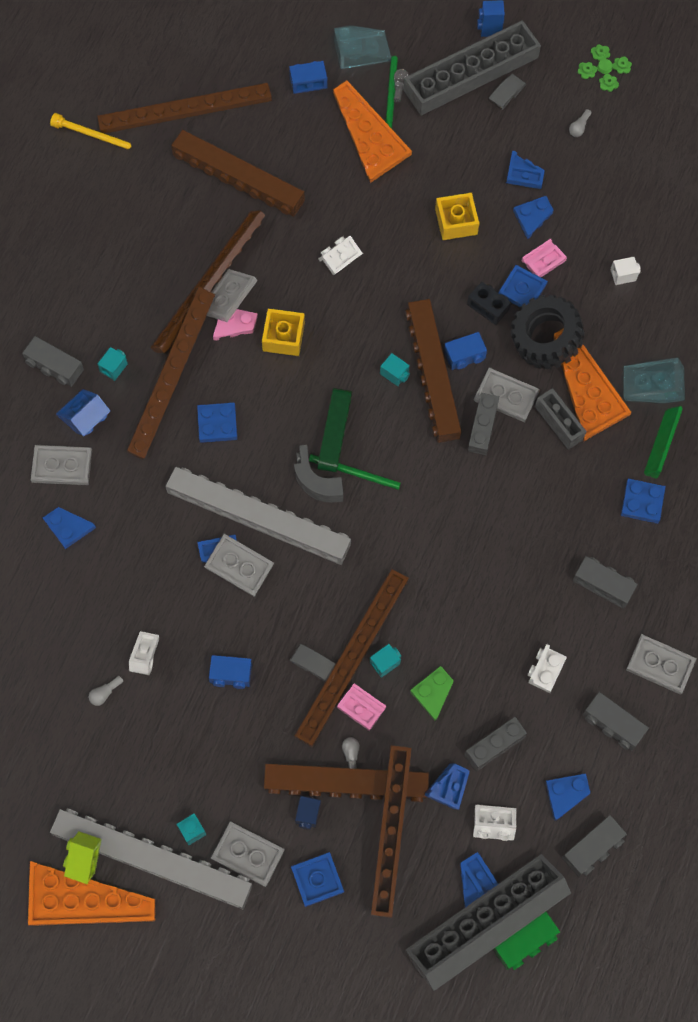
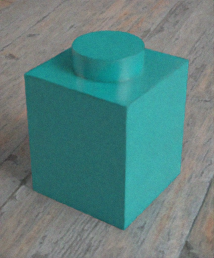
(113, 363)
(395, 370)
(385, 660)
(191, 829)

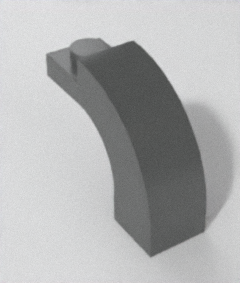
(315, 486)

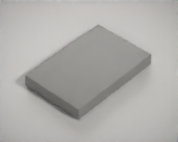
(229, 294)
(515, 396)
(61, 465)
(239, 565)
(661, 664)
(247, 854)

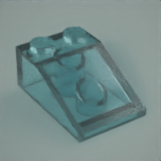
(360, 46)
(655, 381)

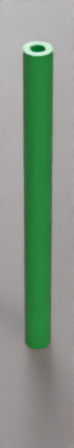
(391, 91)
(362, 474)

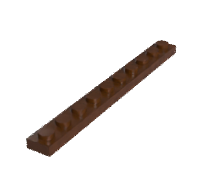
(184, 108)
(210, 278)
(170, 373)
(351, 658)

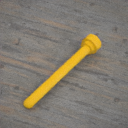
(59, 121)

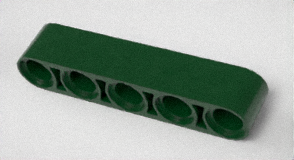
(334, 430)

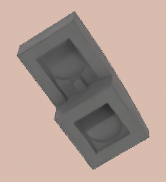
(506, 91)
(313, 662)

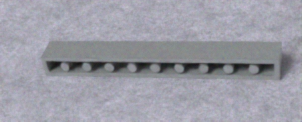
(258, 515)
(156, 860)

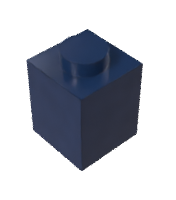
(307, 812)

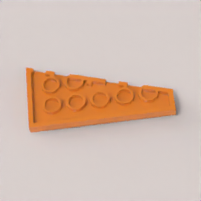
(373, 138)
(592, 394)
(68, 901)

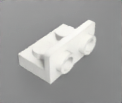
(341, 254)
(547, 669)
(494, 822)

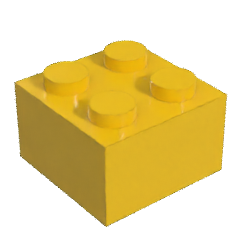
(457, 216)
(283, 332)

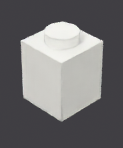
(625, 270)

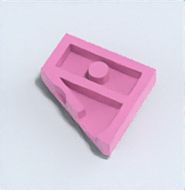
(240, 323)

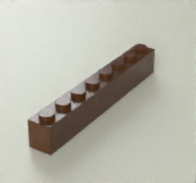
(238, 173)
(433, 371)
(338, 781)
(391, 831)

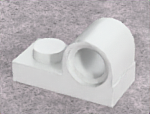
(143, 653)

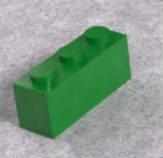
(527, 941)

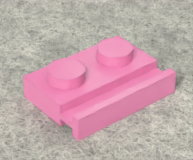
(544, 258)
(361, 707)

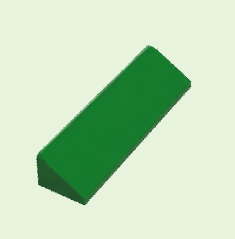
(662, 442)

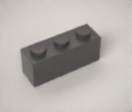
(52, 361)
(560, 418)
(483, 423)
(605, 582)
(615, 722)
(495, 744)
(595, 847)

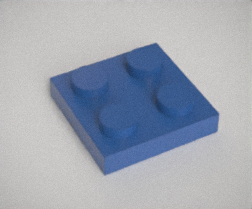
(522, 286)
(217, 422)
(643, 501)
(317, 879)

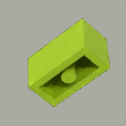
(82, 857)

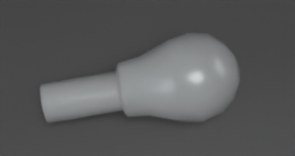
(578, 127)
(100, 694)
(351, 748)

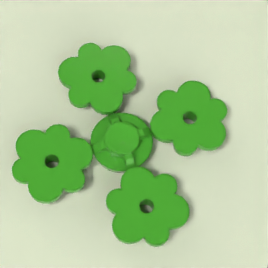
(604, 66)

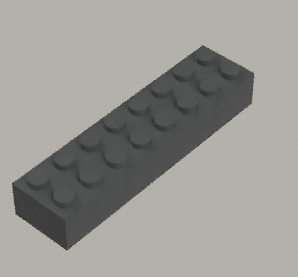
(471, 67)
(488, 921)

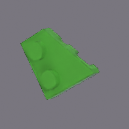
(433, 691)

